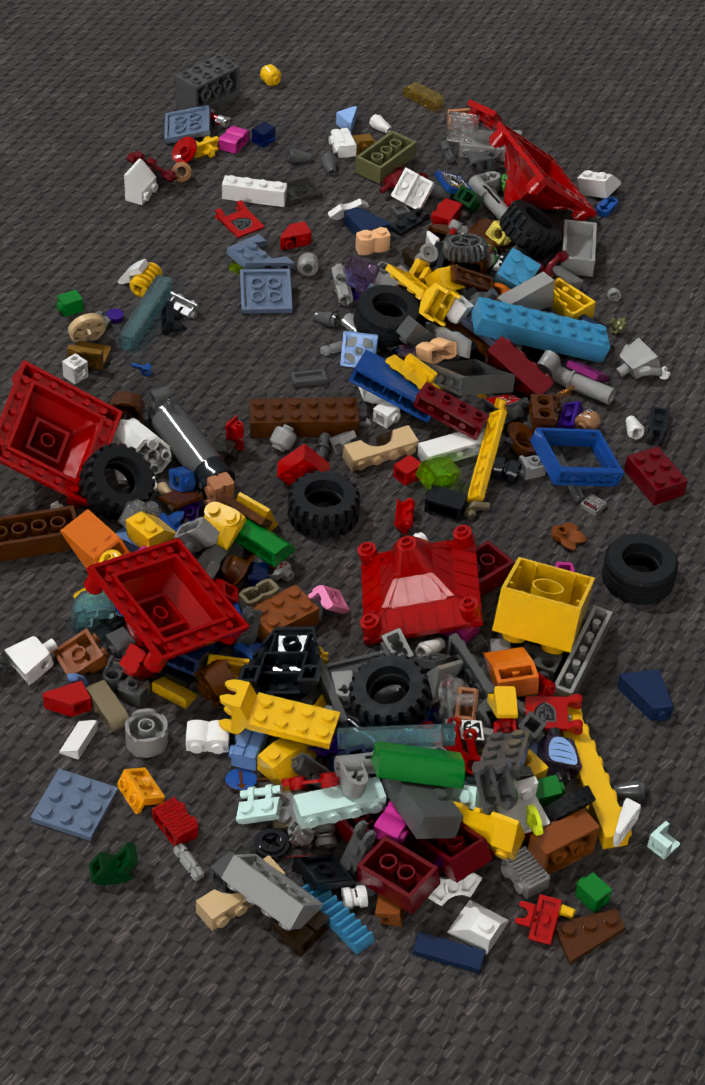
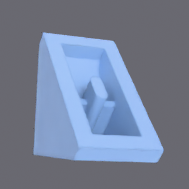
(346, 118)

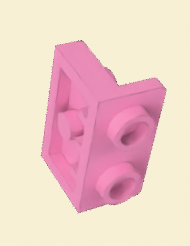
(330, 599)

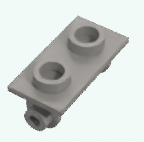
(190, 308)

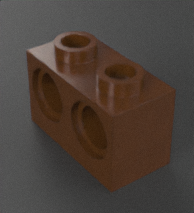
(542, 411)

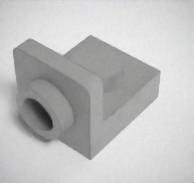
(340, 440)

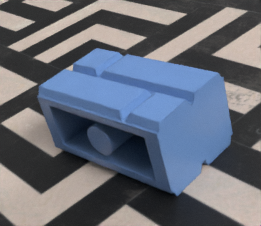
(246, 749)

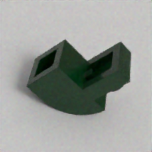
(468, 198)
(114, 869)

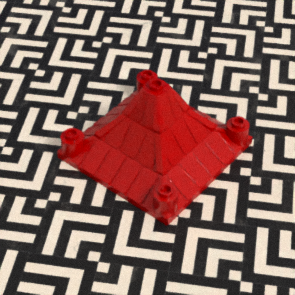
(537, 176)
(53, 430)
(420, 586)
(166, 601)

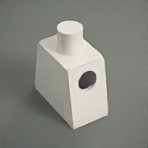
(31, 658)

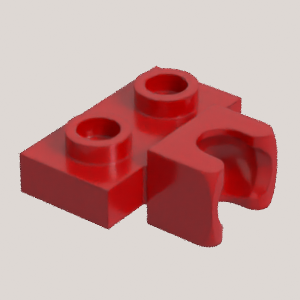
(541, 918)

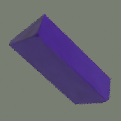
(568, 414)

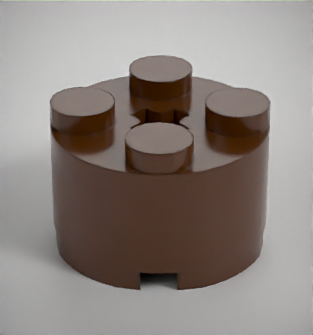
(130, 404)
(213, 679)

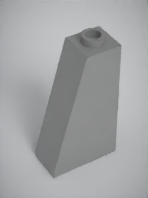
(532, 294)

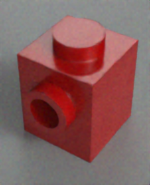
(406, 469)

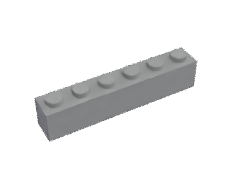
(583, 652)

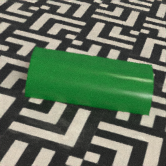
(263, 543)
(418, 765)

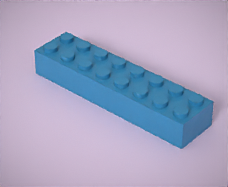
(540, 329)

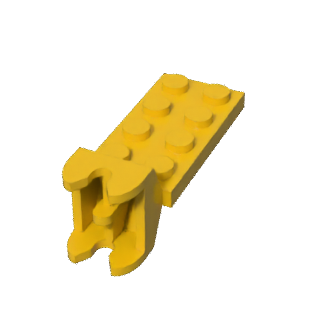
(434, 300)
(277, 716)

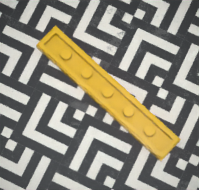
(486, 456)

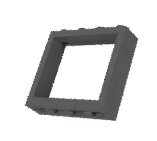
(462, 379)

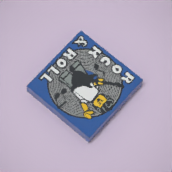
(450, 182)

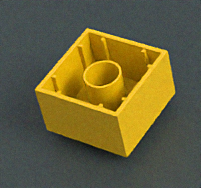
(543, 605)

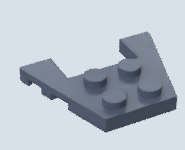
(250, 256)

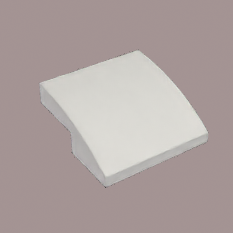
(412, 189)

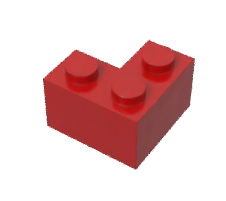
(299, 463)

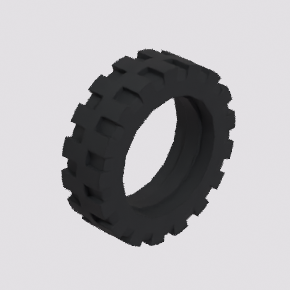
(572, 802)

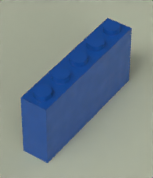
(388, 384)

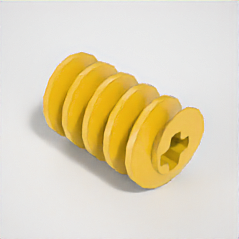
(142, 281)

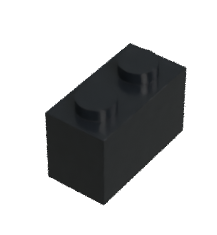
(446, 503)

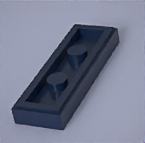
(448, 952)

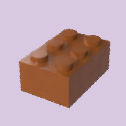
(286, 609)
(565, 841)

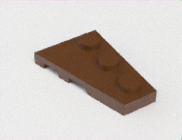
(586, 933)

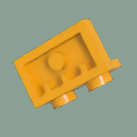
(139, 789)

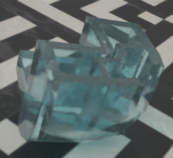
(90, 607)

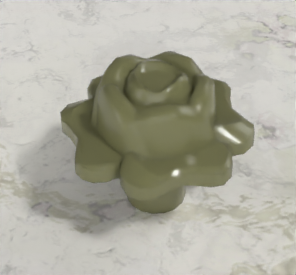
(618, 326)

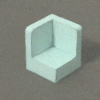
(662, 842)

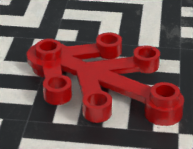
(458, 747)
(326, 779)

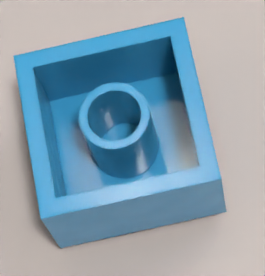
(516, 269)

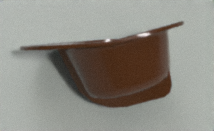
(521, 439)
(234, 568)

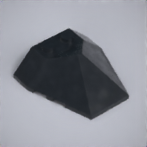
(286, 663)

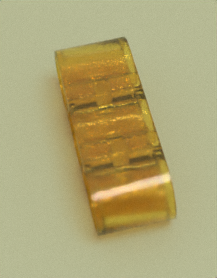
(423, 96)

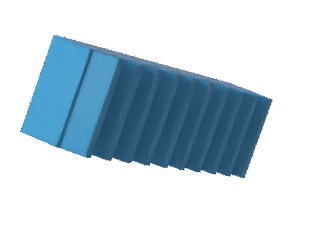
(342, 921)

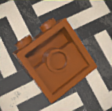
(82, 654)

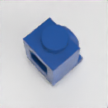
(186, 479)

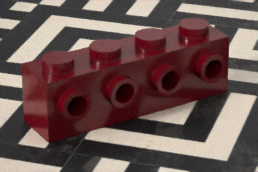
(451, 411)

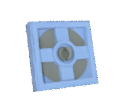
(354, 346)

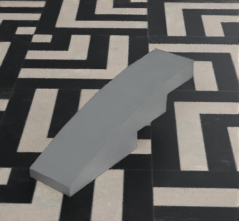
(462, 342)

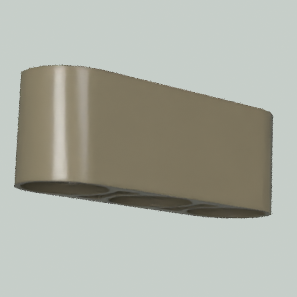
(107, 705)

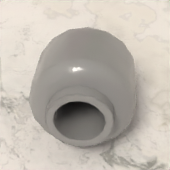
(308, 264)
(283, 438)

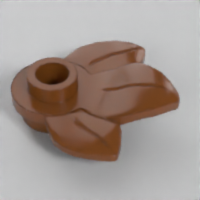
(568, 535)

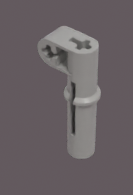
(487, 187)
(551, 365)
(354, 765)

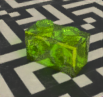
(438, 472)

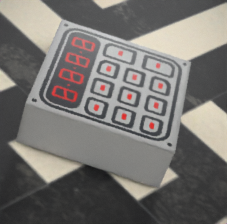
(593, 505)

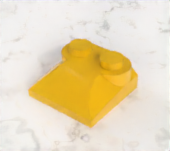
(226, 521)

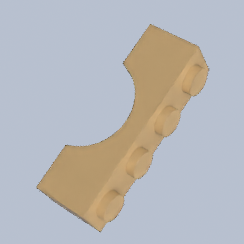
(361, 455)
(219, 908)

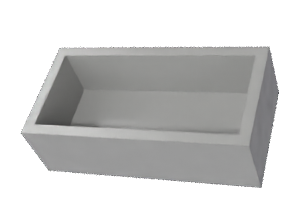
(580, 244)

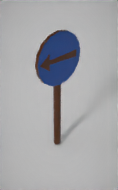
(241, 779)

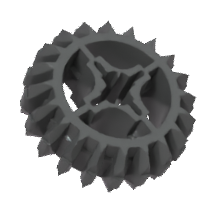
(465, 248)

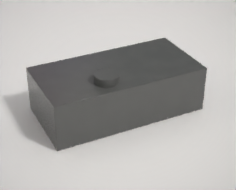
(424, 808)

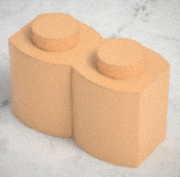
(372, 241)
(436, 350)

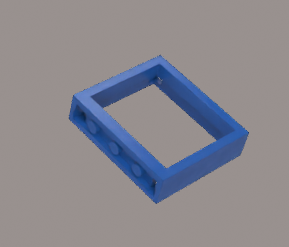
(608, 475)

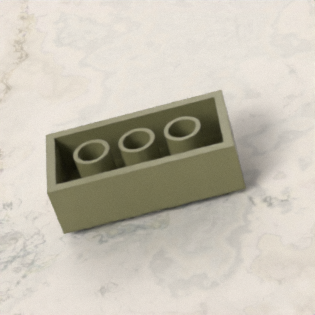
(385, 156)

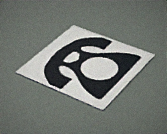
(477, 725)

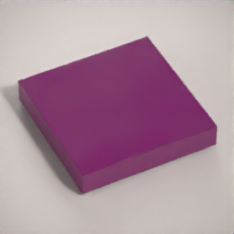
(587, 371)

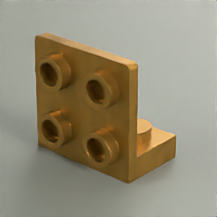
(94, 354)

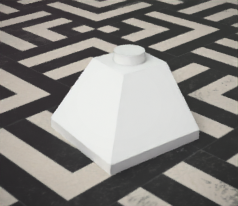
(478, 926)

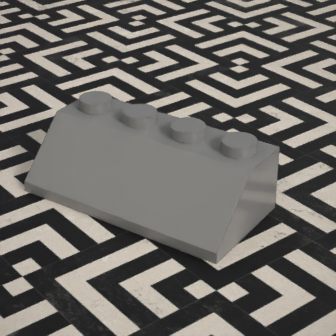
(271, 891)

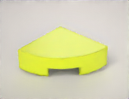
(533, 820)

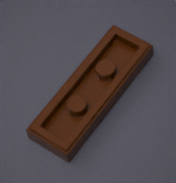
(471, 279)
(245, 510)

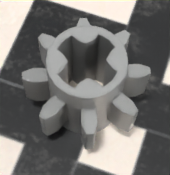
(300, 836)

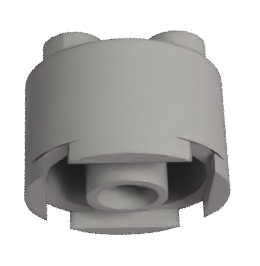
(146, 733)

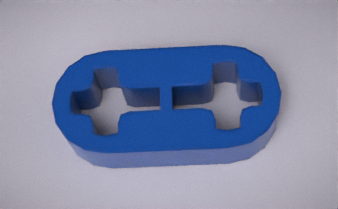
(607, 206)

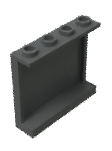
(385, 696)

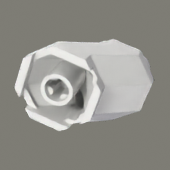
(145, 441)

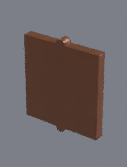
(180, 499)

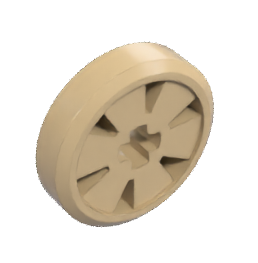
(87, 327)

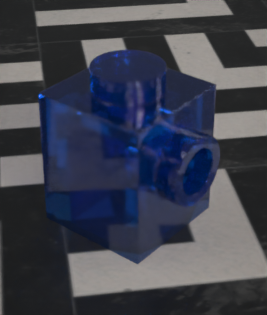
(263, 134)

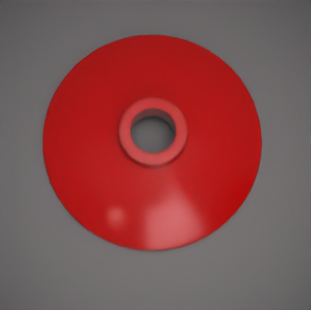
(184, 150)

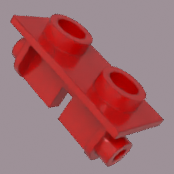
(235, 432)
(404, 515)
(545, 686)

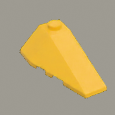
(276, 760)
(502, 833)

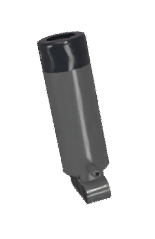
(184, 438)

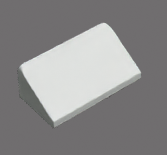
(79, 739)

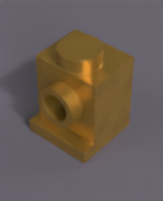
(363, 142)

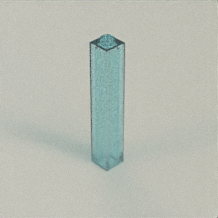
(145, 313)
(414, 735)

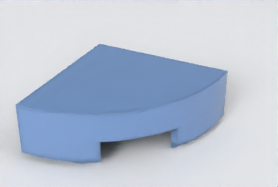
(73, 677)

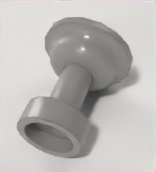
(428, 253)

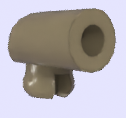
(471, 509)

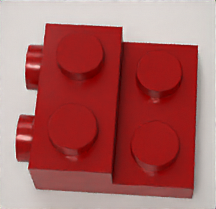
(487, 116)

